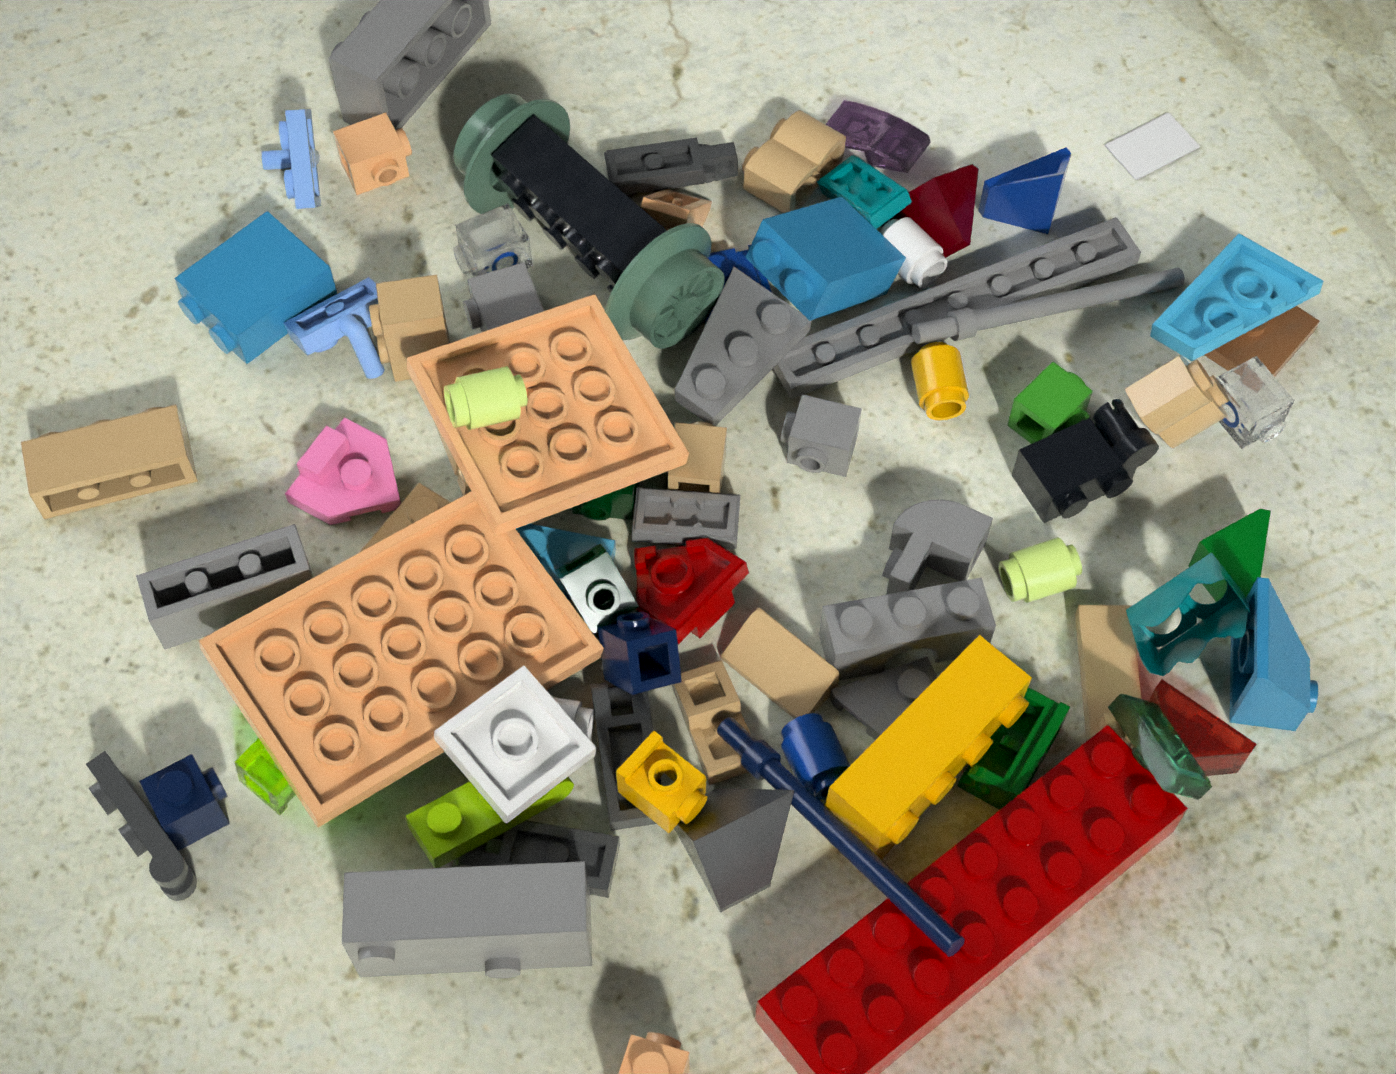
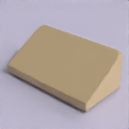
(780, 665)

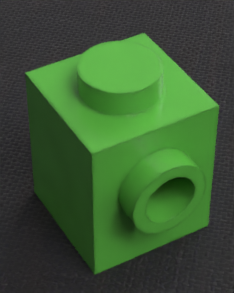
(1050, 404)

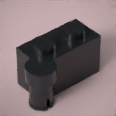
(1083, 462)

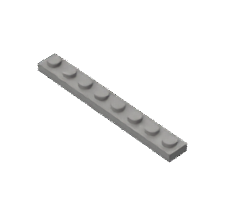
(888, 330)

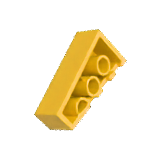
(928, 746)

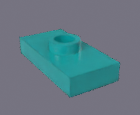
(865, 190)

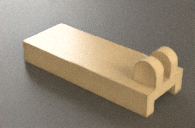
(1106, 663)

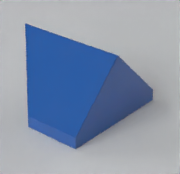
(1027, 193)

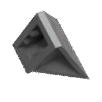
(736, 841)

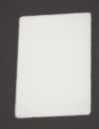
(1152, 146)

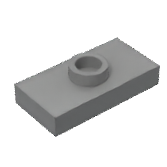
(682, 516)

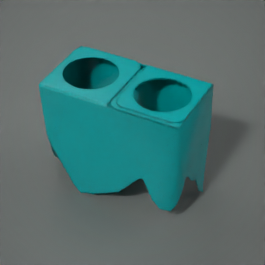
(1220, 619)

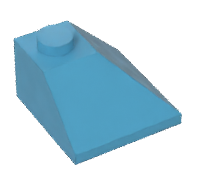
(1269, 667)

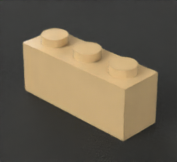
(108, 461)

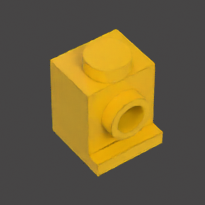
(662, 804)

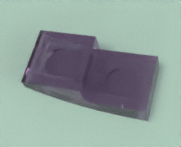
(881, 136)

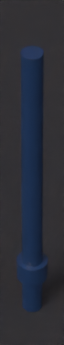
(765, 764)

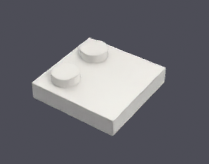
(514, 744)

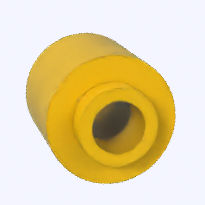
(940, 381)

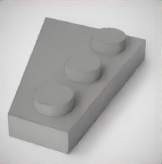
(738, 347)

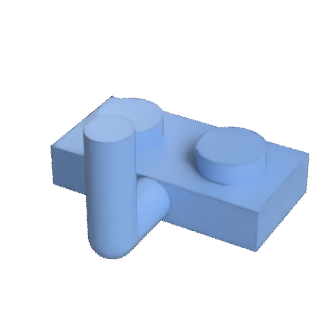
(298, 154)

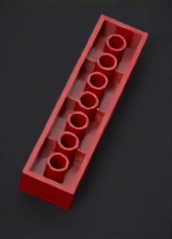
(997, 887)

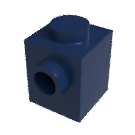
(639, 653)
(186, 801)

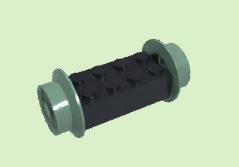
(656, 276)

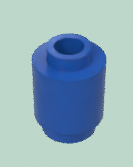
(813, 753)

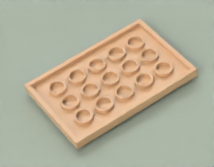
(389, 648)

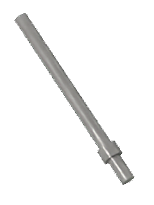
(965, 323)

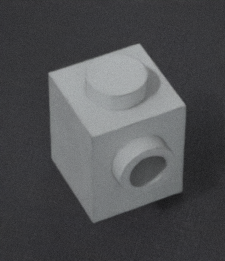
(821, 435)

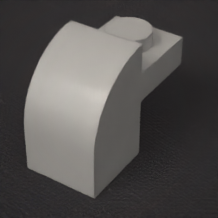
(937, 537)

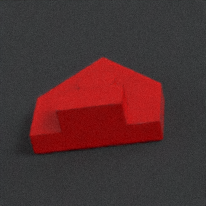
(687, 584)

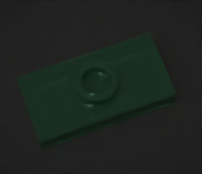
(1159, 747)

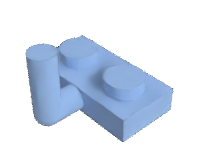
(339, 316)

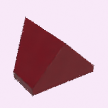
(945, 208)

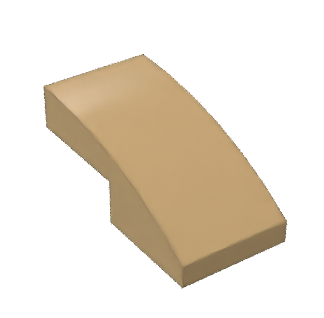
(705, 701)

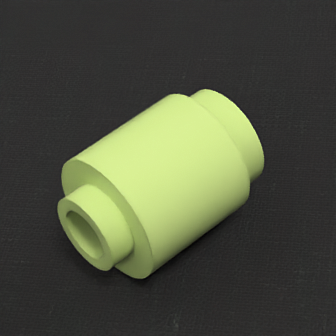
(485, 398)
(1040, 570)

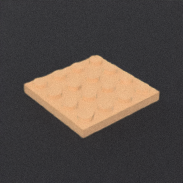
(585, 421)

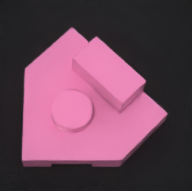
(345, 475)

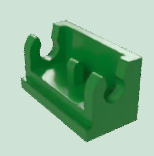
(1016, 752)

